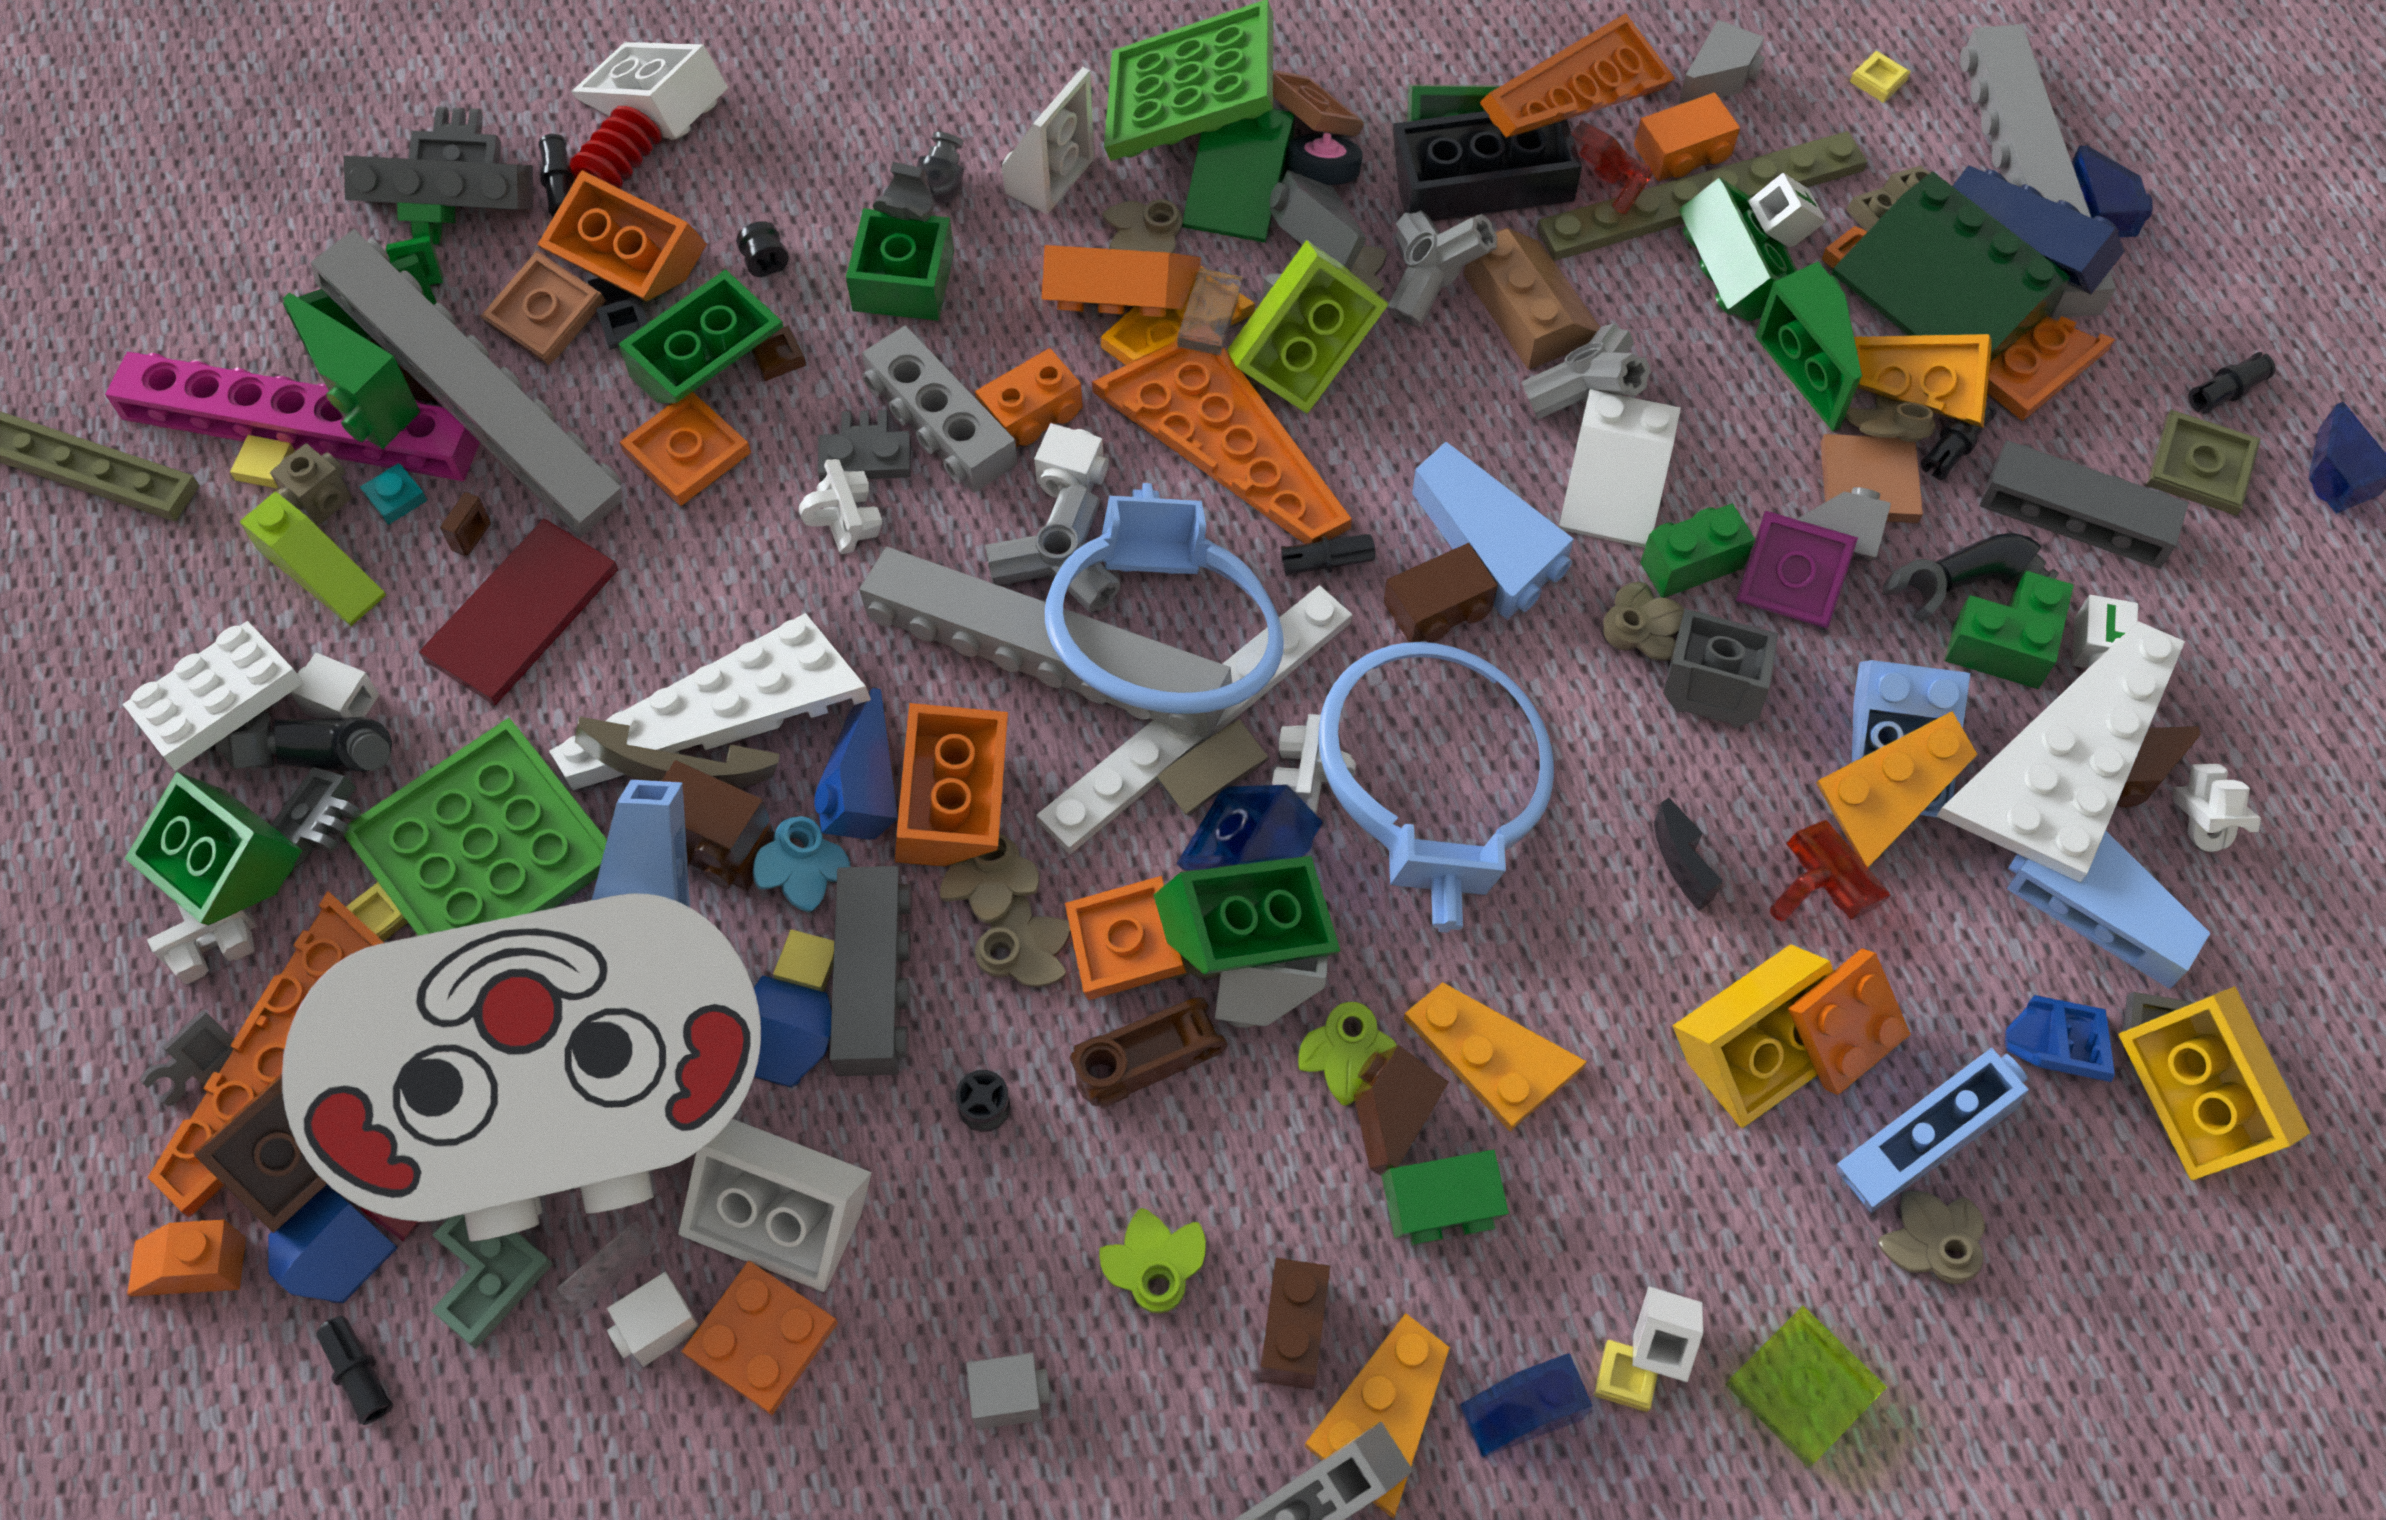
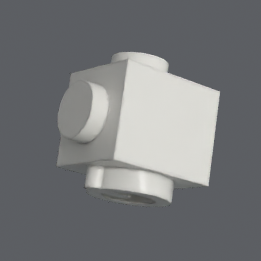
(1069, 459)

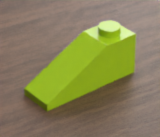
(311, 558)

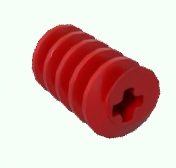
(617, 146)

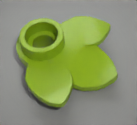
(1340, 1054)
(1151, 1254)

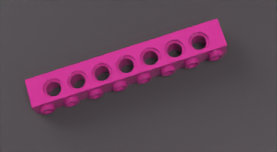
(278, 408)

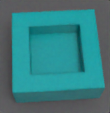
(393, 493)

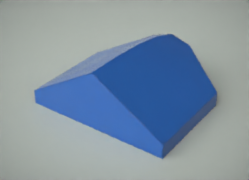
(792, 1030)
(2063, 1038)
(326, 1249)

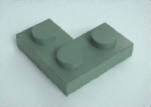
(497, 1279)

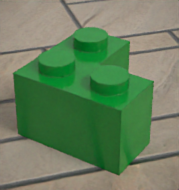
(2016, 639)

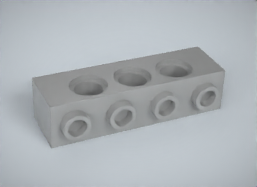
(919, 385)

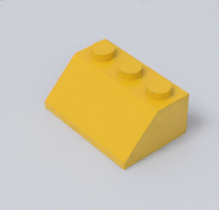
(1746, 1038)
(2214, 1084)

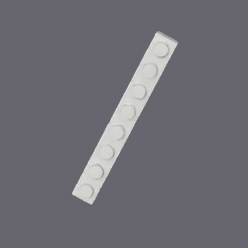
(1135, 764)

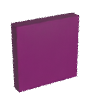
(1796, 569)

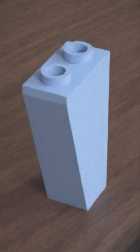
(1506, 532)
(646, 844)
(2118, 910)
(1934, 1129)

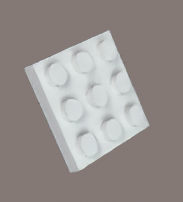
(211, 694)

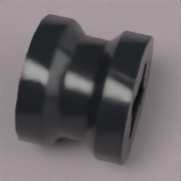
(762, 249)
(978, 1090)

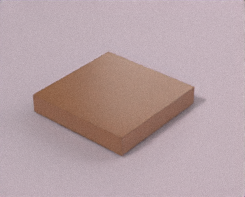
(1314, 104)
(543, 308)
(1877, 465)

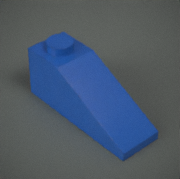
(857, 784)

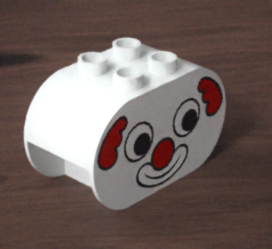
(522, 1061)

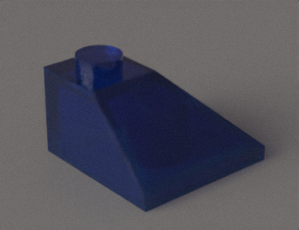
(1251, 827)

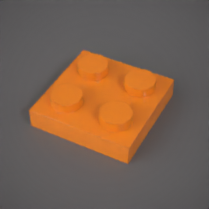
(685, 448)
(1121, 939)
(1849, 1021)
(760, 1337)

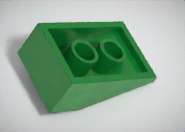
(1237, 175)
(1813, 340)
(358, 374)

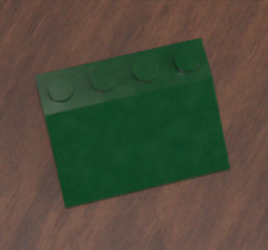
(1951, 269)

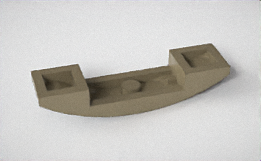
(609, 745)

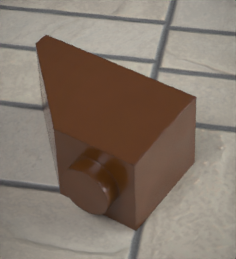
(2155, 760)
(1394, 1104)

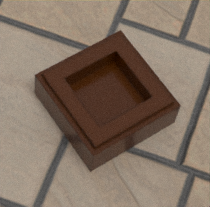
(778, 354)
(465, 524)

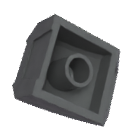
(1720, 668)

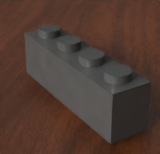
(438, 182)
(2084, 504)
(868, 971)

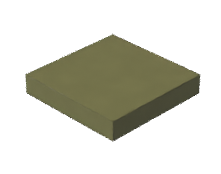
(2203, 462)

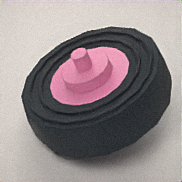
(1324, 158)

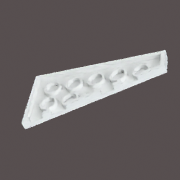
(730, 699)
(2067, 768)

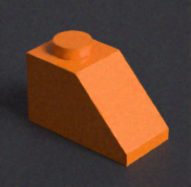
(188, 1259)

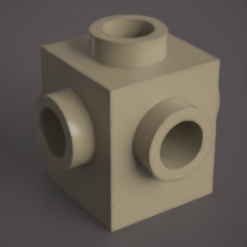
(312, 483)

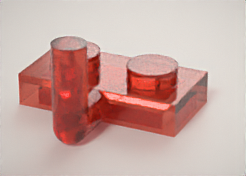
(1612, 164)
(1834, 868)

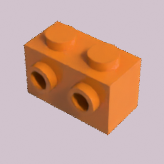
(1032, 397)

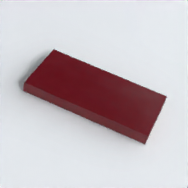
(518, 611)

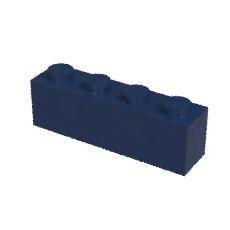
(2058, 231)

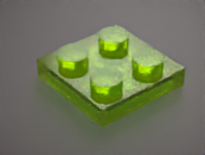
(1806, 1386)

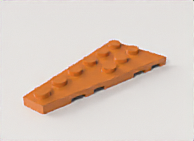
(2033, 365)
(1225, 429)
(256, 1052)

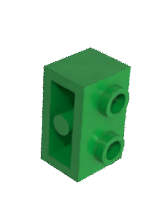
(1697, 550)
(1445, 1196)

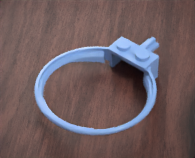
(1164, 538)
(1428, 864)

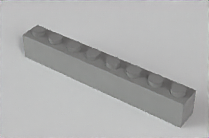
(2026, 135)
(467, 382)
(1012, 632)

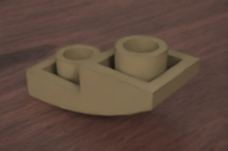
(1873, 205)
(1213, 766)

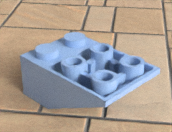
(1900, 699)

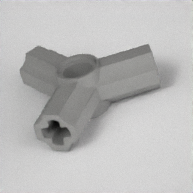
(1434, 260)
(1596, 366)
(1066, 532)

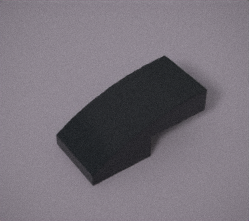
(620, 313)
(1677, 842)

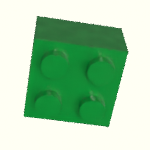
(900, 265)

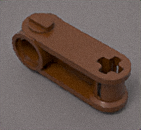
(1146, 1051)

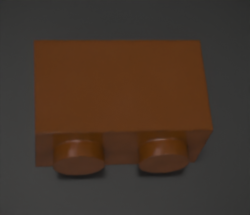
(1440, 594)
(1294, 1323)

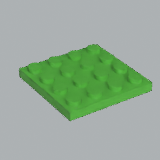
(1190, 80)
(479, 837)

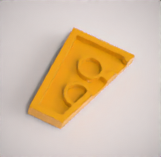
(1141, 335)
(1929, 370)
(1894, 784)
(1492, 1054)
(1390, 1388)

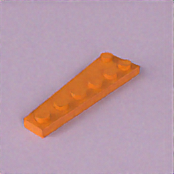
(1584, 77)

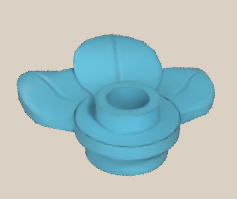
(799, 870)

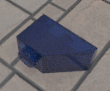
(2112, 191)
(2346, 461)
(1527, 1405)

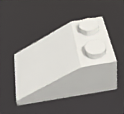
(659, 79)
(1053, 149)
(1619, 468)

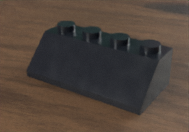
(1470, 168)

